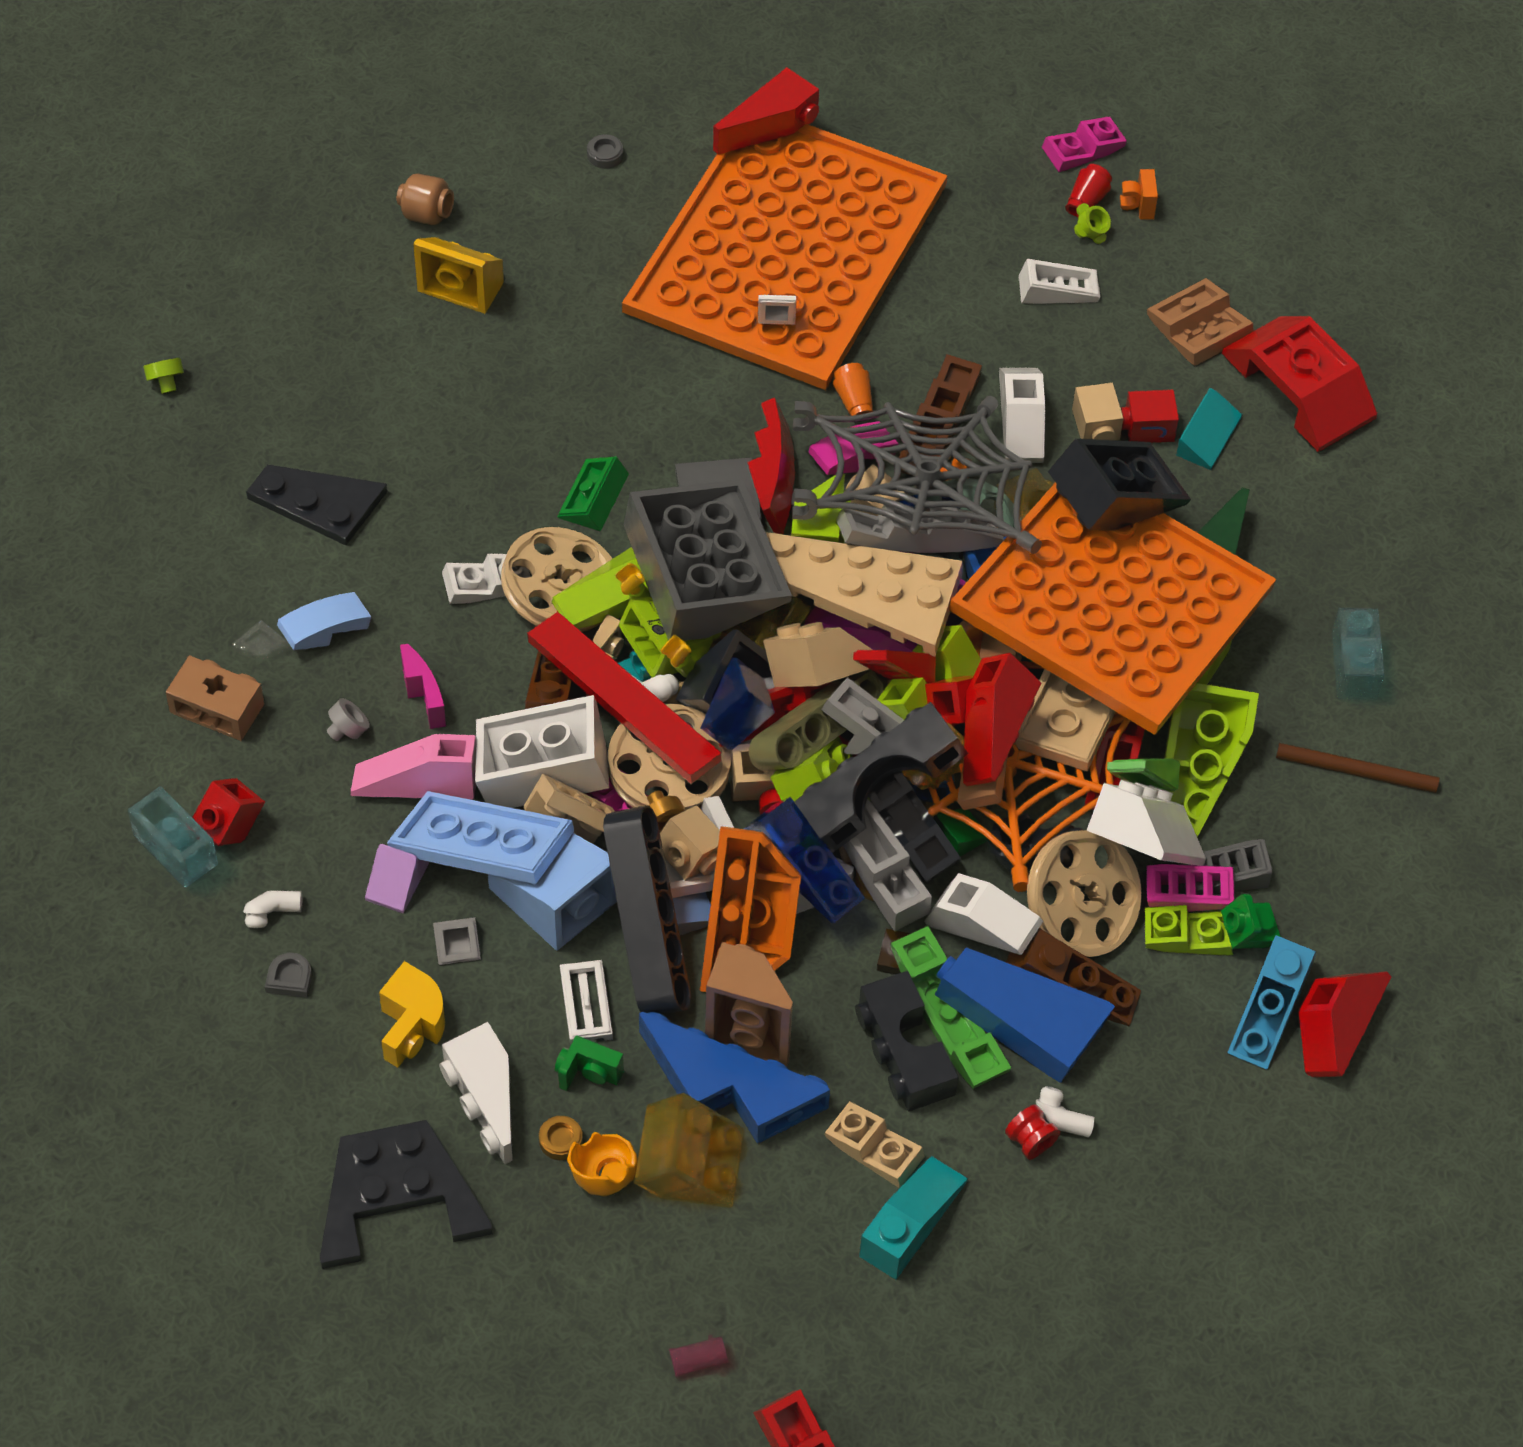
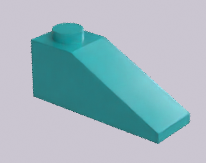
(910, 1217)

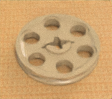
(545, 567)
(655, 773)
(1099, 888)

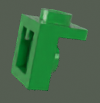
(1249, 923)
(595, 1062)

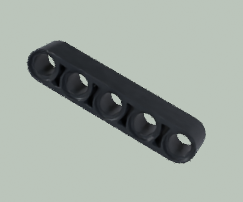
(647, 911)

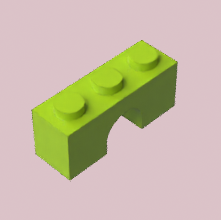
(953, 659)

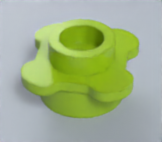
(1099, 219)

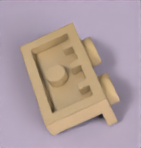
(565, 802)

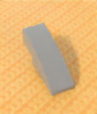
(887, 872)

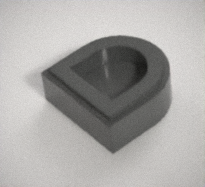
(289, 975)

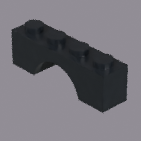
(838, 802)

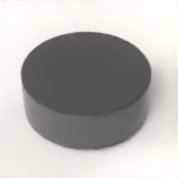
(604, 151)

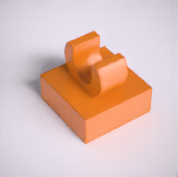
(1141, 194)

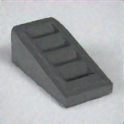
(1241, 853)

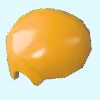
(603, 1150)

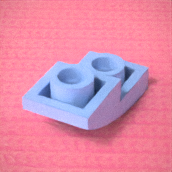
(315, 622)

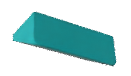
(1208, 430)

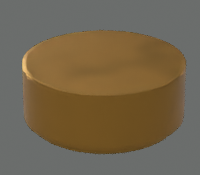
(558, 1135)

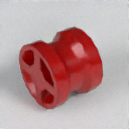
(1032, 1131)

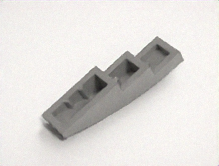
(888, 534)

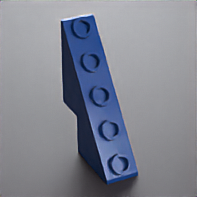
(721, 1074)

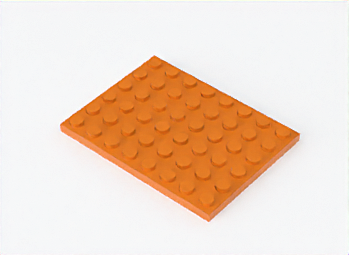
(787, 220)

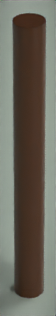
(1357, 767)

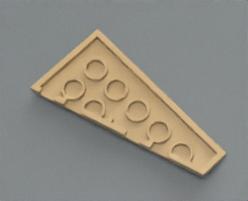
(873, 585)

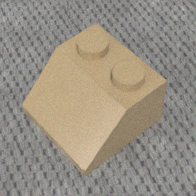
(811, 655)

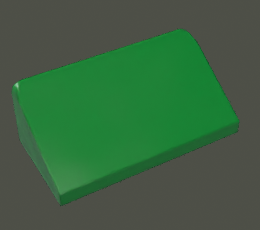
(594, 492)

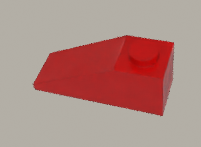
(769, 113)

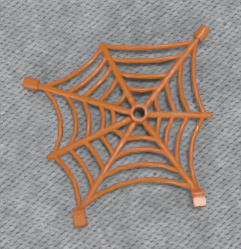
(1014, 762)

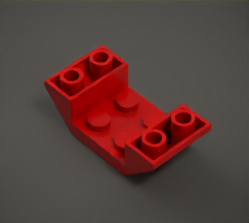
(1311, 373)

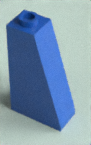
(1024, 1010)

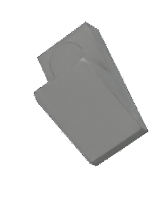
(860, 715)

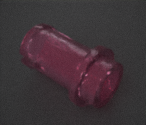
(699, 1356)

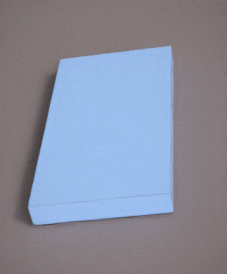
(482, 837)

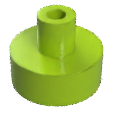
(164, 372)

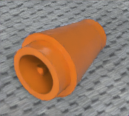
(854, 388)

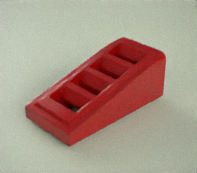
(898, 664)

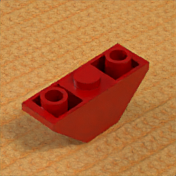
(1337, 1018)

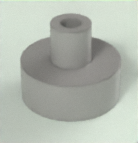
(346, 720)

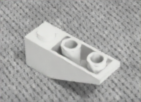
(482, 1074)

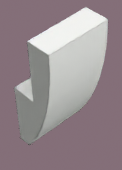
(477, 580)

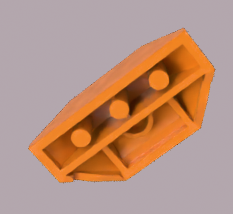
(751, 898)

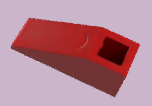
(995, 711)

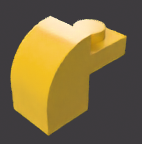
(419, 1011)

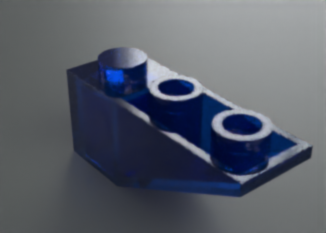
(822, 876)

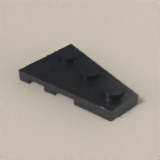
(317, 500)

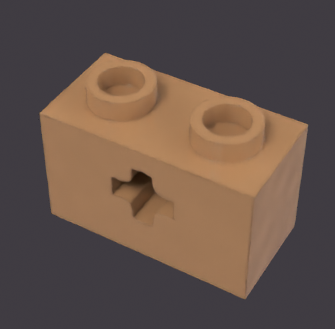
(215, 697)

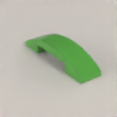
(967, 1045)

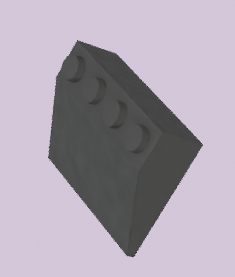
(704, 557)

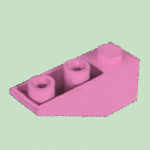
(431, 764)

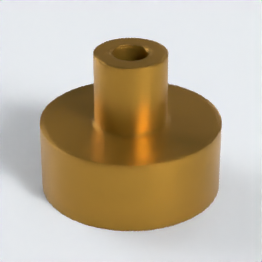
(664, 807)

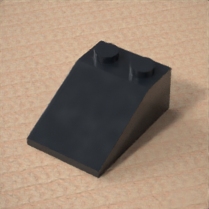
(1116, 483)

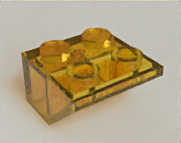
(689, 1152)

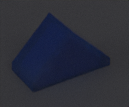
(738, 706)

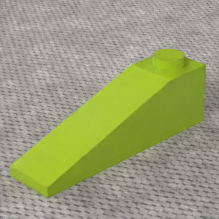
(596, 594)
(1207, 740)

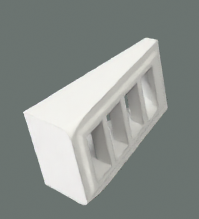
(1037, 289)

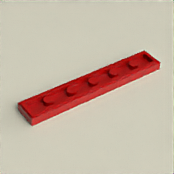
(624, 697)

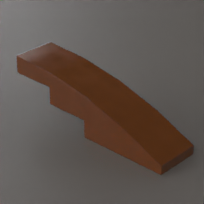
(947, 398)

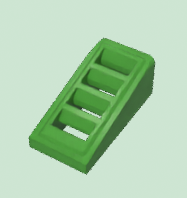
(1154, 772)

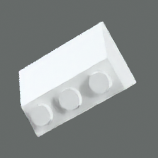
(550, 739)
(1146, 822)

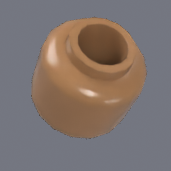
(425, 199)

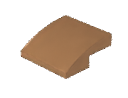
(1199, 321)

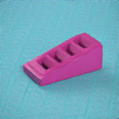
(1190, 874)

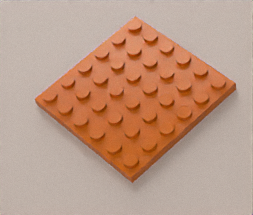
(1115, 611)

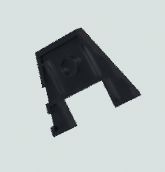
(390, 1173)

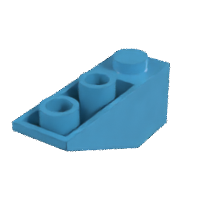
(1272, 1002)

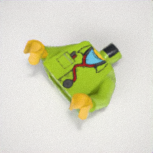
(646, 634)

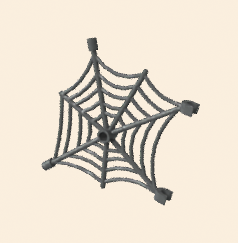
(926, 473)

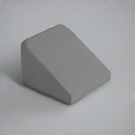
(456, 940)

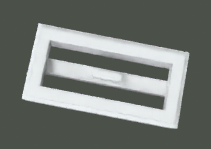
(589, 1033)

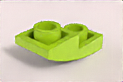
(1184, 932)

